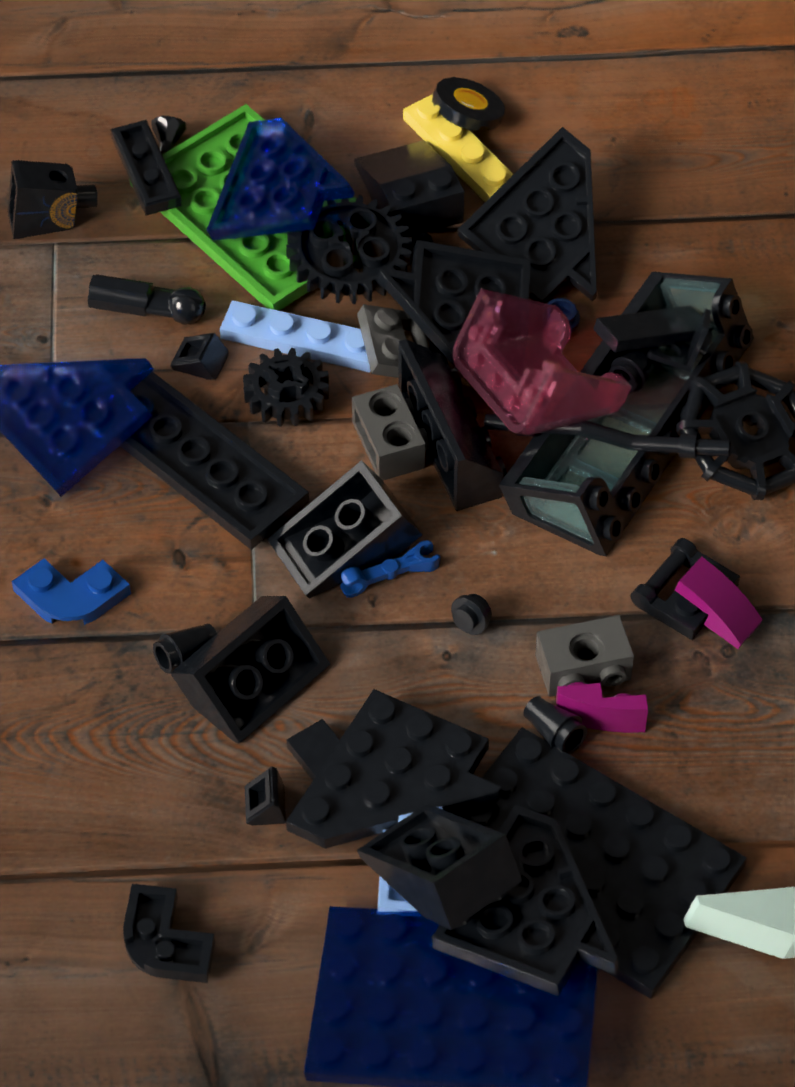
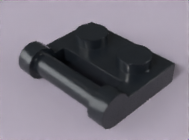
(676, 610)

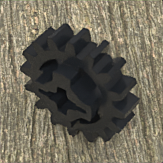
(286, 387)

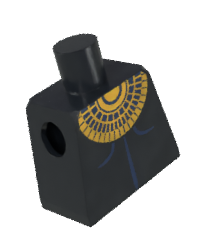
(45, 198)

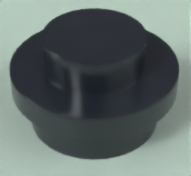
(471, 613)

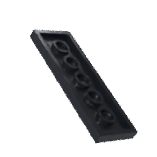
(211, 465)

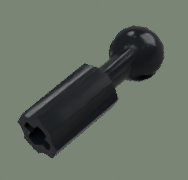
(142, 298)

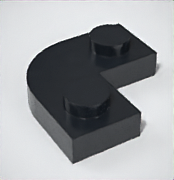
(158, 947)

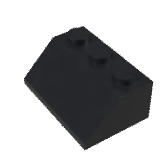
(251, 667)

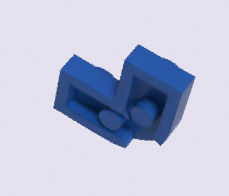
(59, 599)

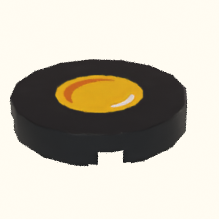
(468, 104)

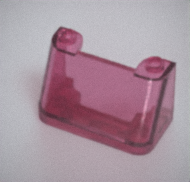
(517, 366)

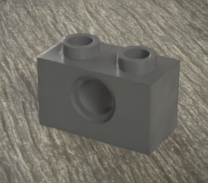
(599, 639)

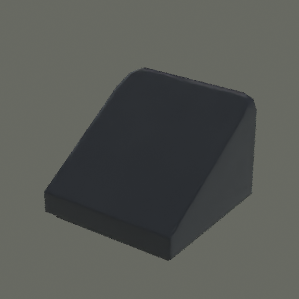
(201, 356)

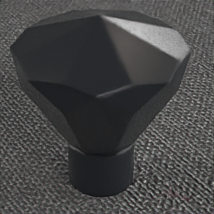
(168, 131)

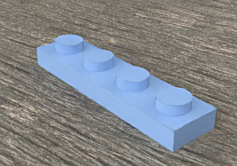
(284, 330)

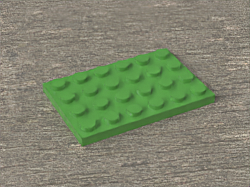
(200, 172)

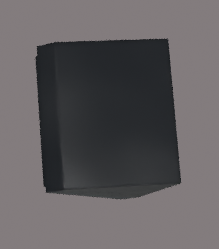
(265, 799)

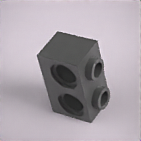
(389, 432)

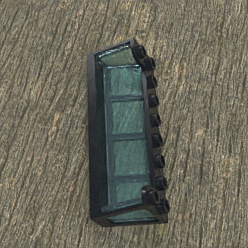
(595, 488)

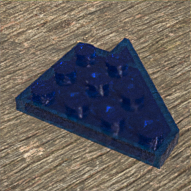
(274, 184)
(70, 413)

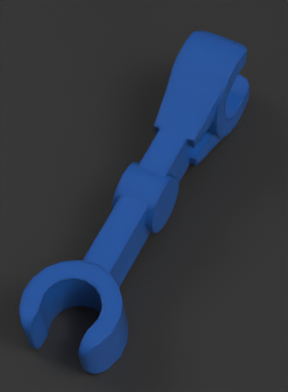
(356, 581)

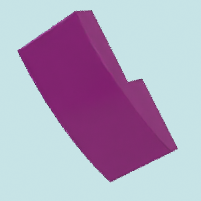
(728, 608)
(613, 714)

